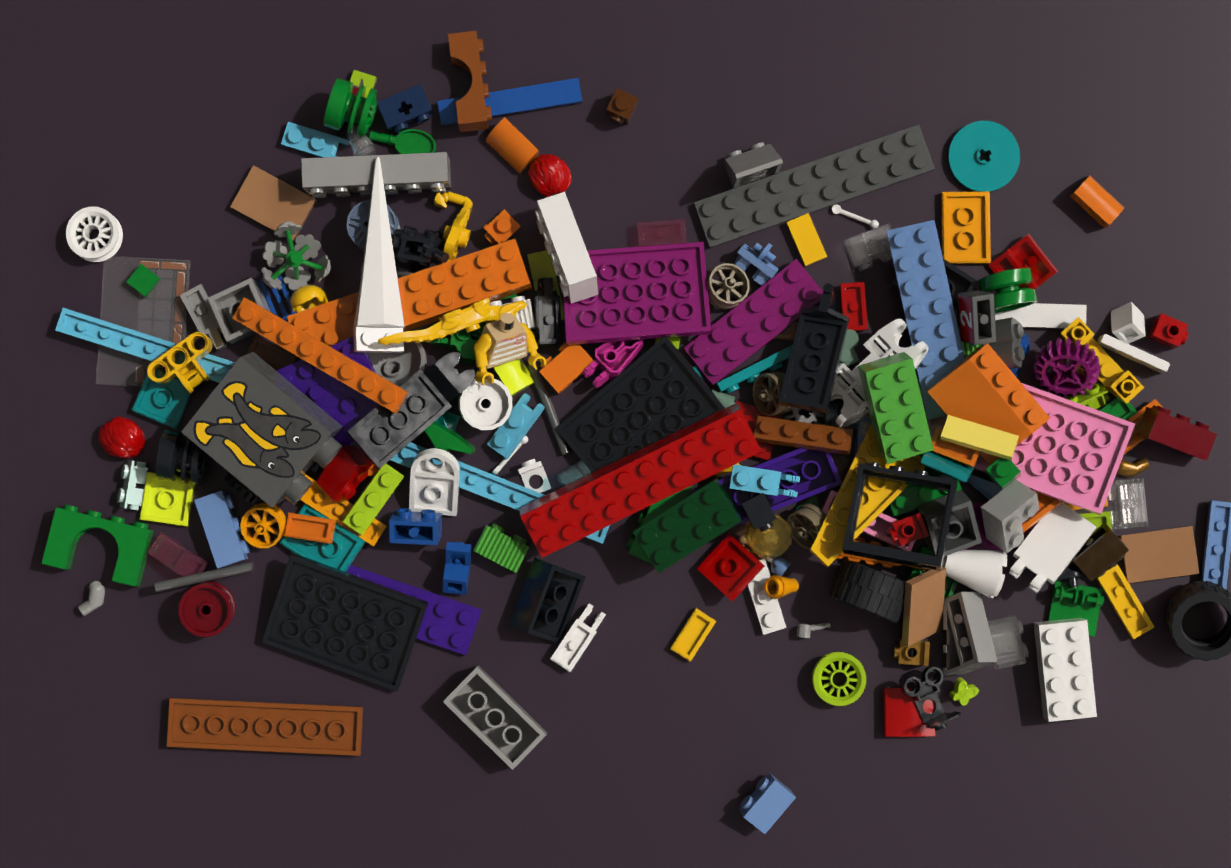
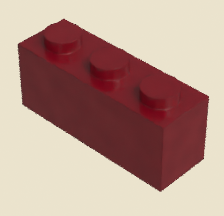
(1177, 432)

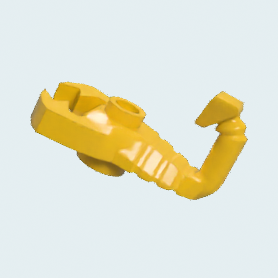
(455, 235)

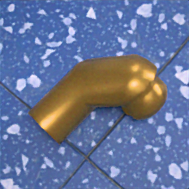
(1132, 469)

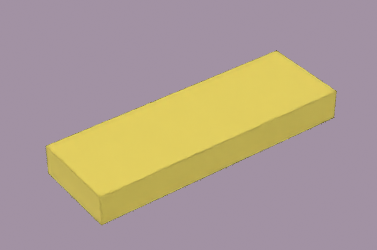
(979, 437)

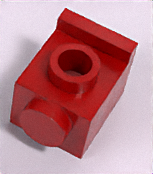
(918, 529)

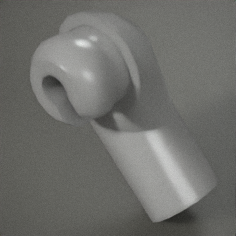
(96, 598)

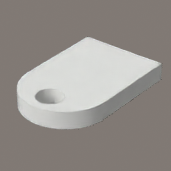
(434, 485)

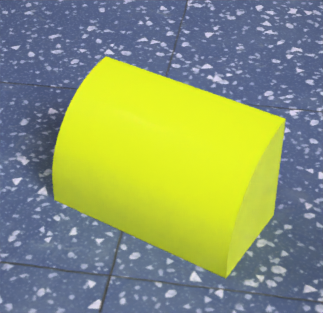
(514, 376)

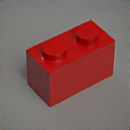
(344, 473)

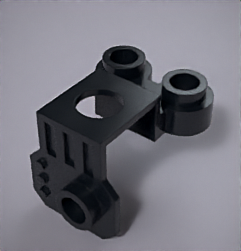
(926, 690)

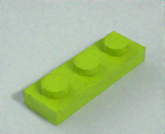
(373, 498)

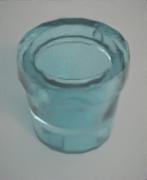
(572, 473)

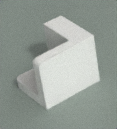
(1128, 323)

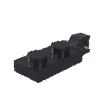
(547, 313)

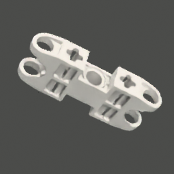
(888, 339)

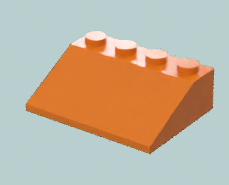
(989, 395)

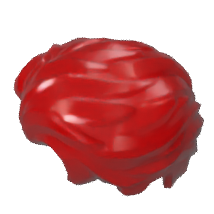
(549, 175)
(122, 438)

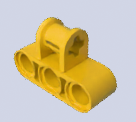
(190, 371)

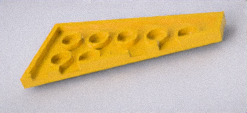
(876, 498)

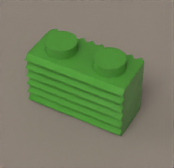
(502, 548)

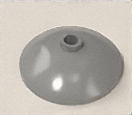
(405, 363)

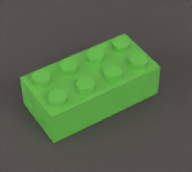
(895, 407)

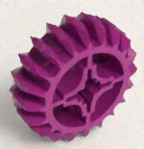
(1066, 360)

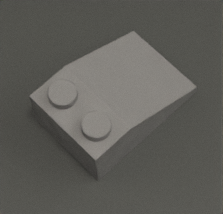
(752, 165)

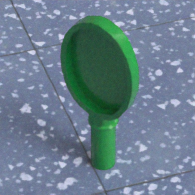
(407, 141)

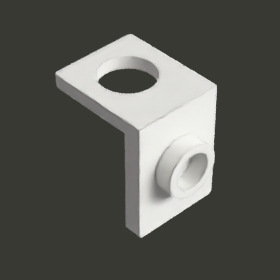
(534, 468)

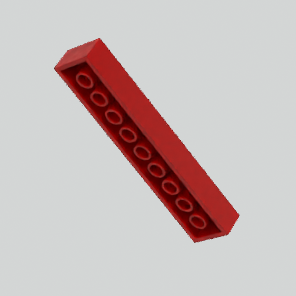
(639, 480)

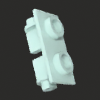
(131, 476)

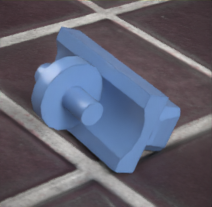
(765, 268)

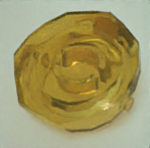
(771, 542)

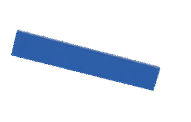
(520, 99)

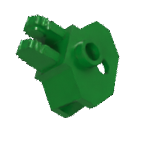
(461, 343)

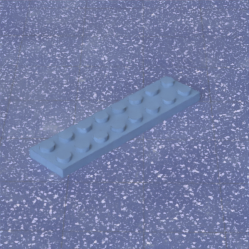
(926, 304)

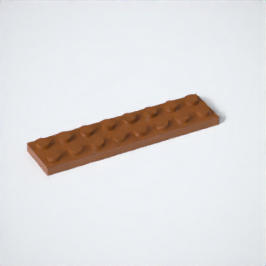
(265, 726)

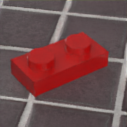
(854, 305)

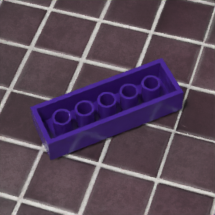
(813, 467)

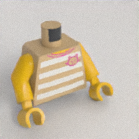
(502, 343)

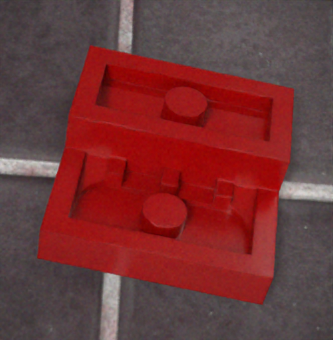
(1026, 255)
(902, 716)

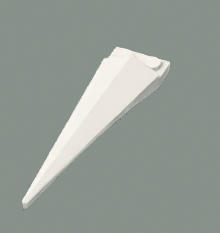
(379, 297)

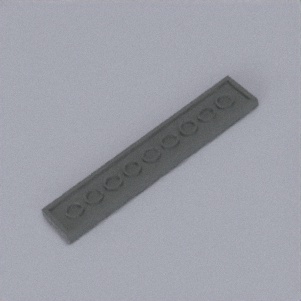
(814, 186)

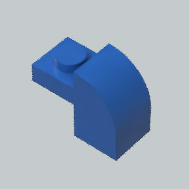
(457, 568)

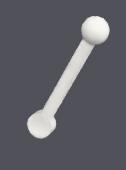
(836, 209)
(504, 461)

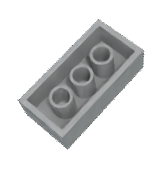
(495, 717)

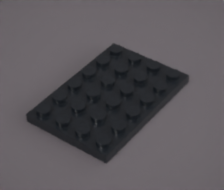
(639, 407)
(344, 622)

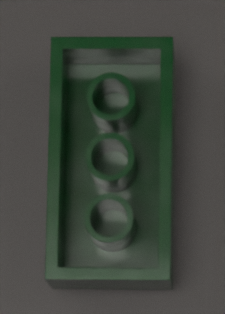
(688, 525)

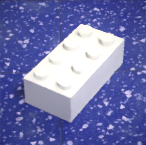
(566, 248)
(1065, 669)

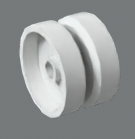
(485, 418)

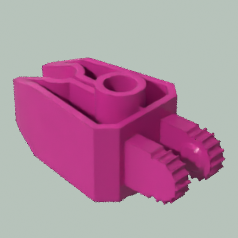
(613, 360)

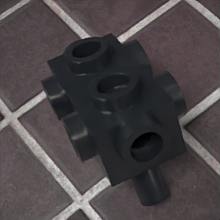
(421, 247)

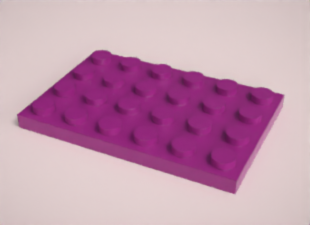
(643, 295)

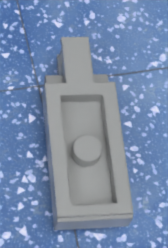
(202, 314)

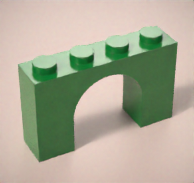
(70, 525)

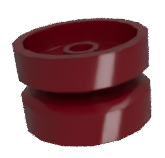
(219, 600)

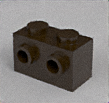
(1100, 552)

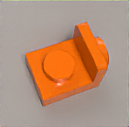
(501, 228)

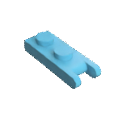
(311, 141)
(515, 427)

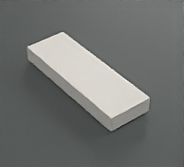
(1133, 353)

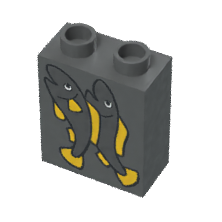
(264, 431)

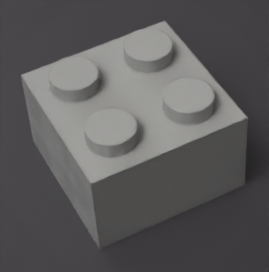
(226, 304)

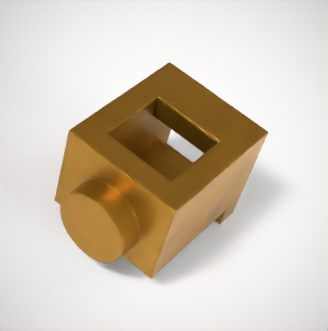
(920, 658)

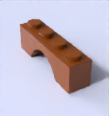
(472, 108)

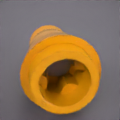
(780, 586)

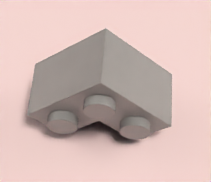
(1006, 513)

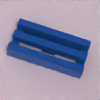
(286, 293)

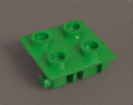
(1076, 603)

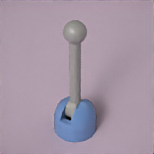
(778, 566)

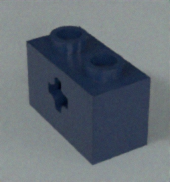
(414, 99)

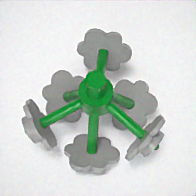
(299, 254)

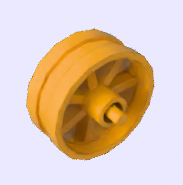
(263, 525)

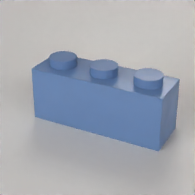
(222, 529)

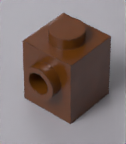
(621, 106)

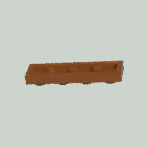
(803, 435)

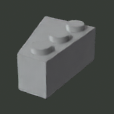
(968, 634)

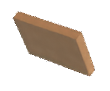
(272, 201)
(1160, 554)
(923, 606)

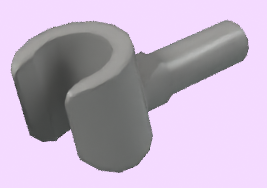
(804, 630)

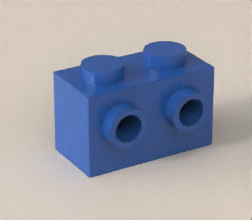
(415, 527)

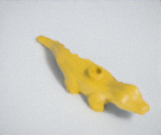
(456, 321)

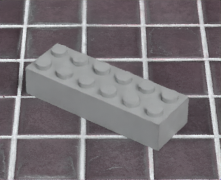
(355, 174)

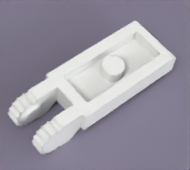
(576, 640)

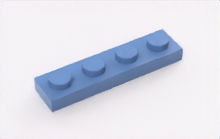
(1217, 543)

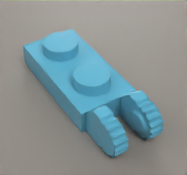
(761, 481)

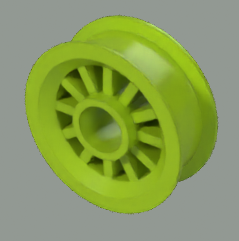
(860, 678)

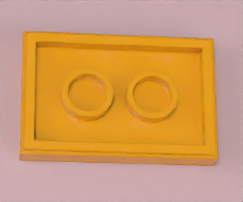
(965, 227)

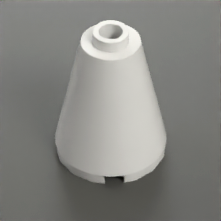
(977, 569)

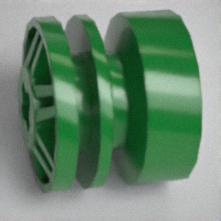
(350, 108)

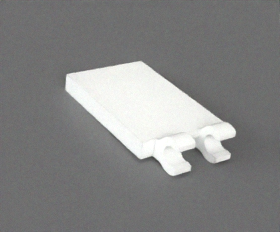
(1052, 545)

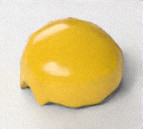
(307, 297)

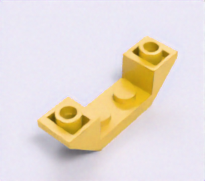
(1111, 376)

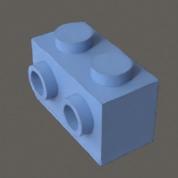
(766, 803)

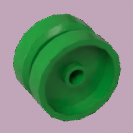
(1006, 289)

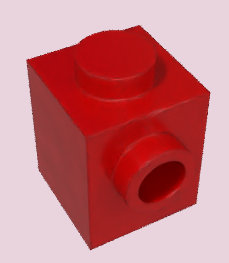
(1168, 331)

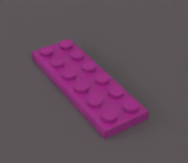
(754, 322)

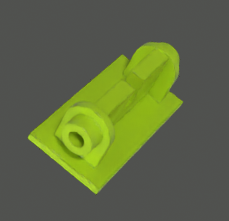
(1092, 398)

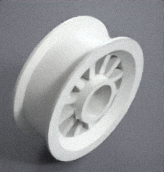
(88, 214)

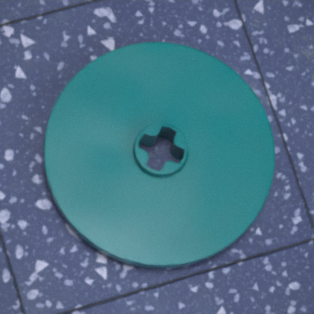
(965, 154)

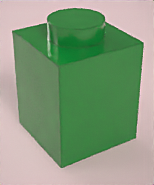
(1003, 472)

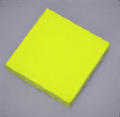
(167, 500)

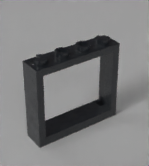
(898, 475)

